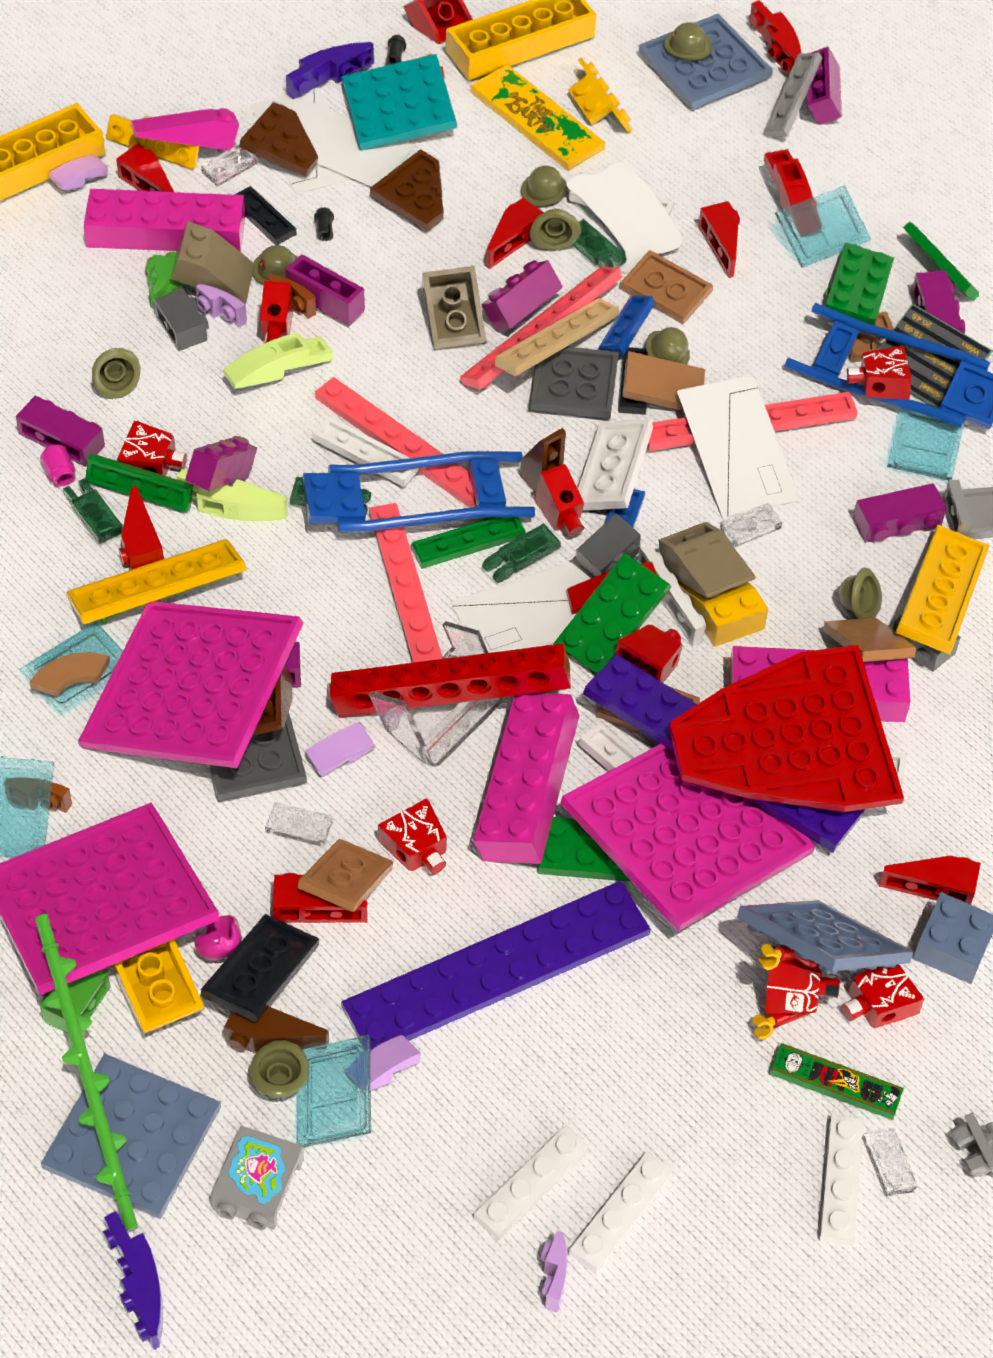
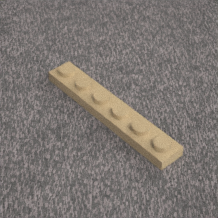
(556, 337)

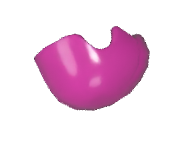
(219, 939)

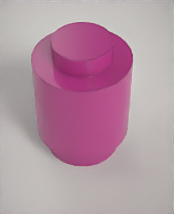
(58, 465)

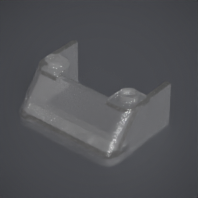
(438, 730)

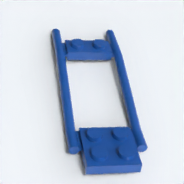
(968, 394)
(339, 499)

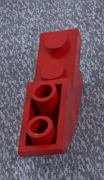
(780, 34)
(788, 177)

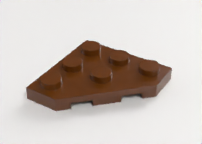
(281, 139)
(413, 190)

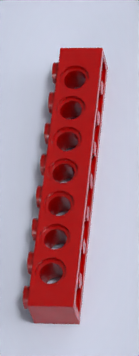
(453, 679)

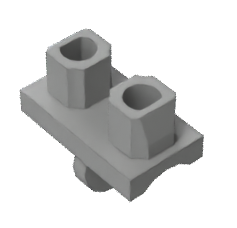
(971, 1133)

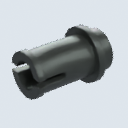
(396, 47)
(324, 219)

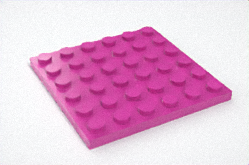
(191, 683)
(680, 839)
(104, 893)

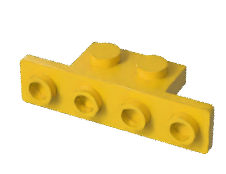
(594, 100)
(121, 132)

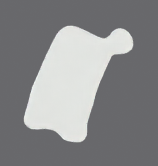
(628, 211)

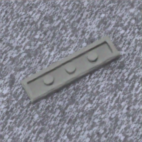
(793, 94)

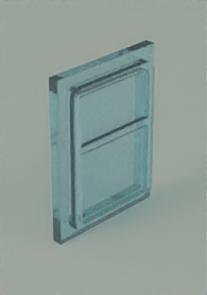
(822, 226)
(925, 445)
(90, 639)
(24, 804)
(336, 1094)

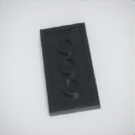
(260, 968)

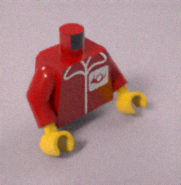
(791, 988)

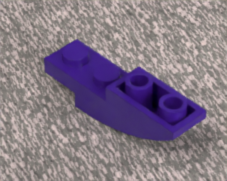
(327, 65)
(141, 1281)

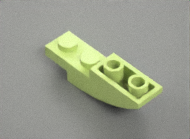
(270, 360)
(240, 502)

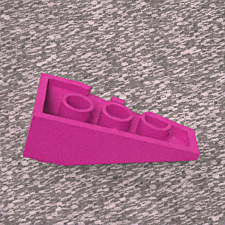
(198, 128)

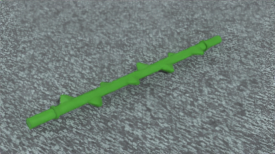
(92, 1082)

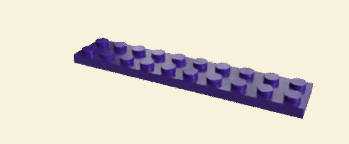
(653, 705)
(497, 967)

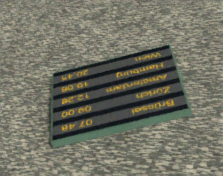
(931, 372)

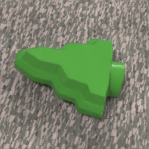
(159, 274)

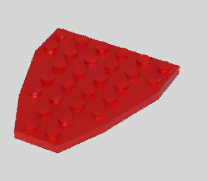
(793, 736)

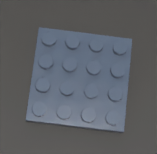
(726, 69)
(824, 935)
(161, 1129)

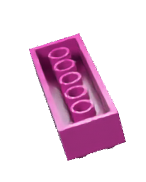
(158, 218)
(887, 677)
(527, 778)

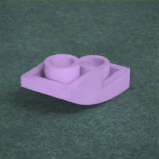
(74, 172)
(220, 302)
(339, 748)
(391, 1057)
(555, 1267)

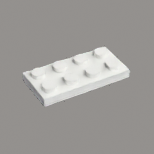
(614, 464)

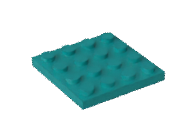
(399, 102)

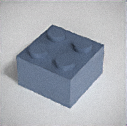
(955, 938)

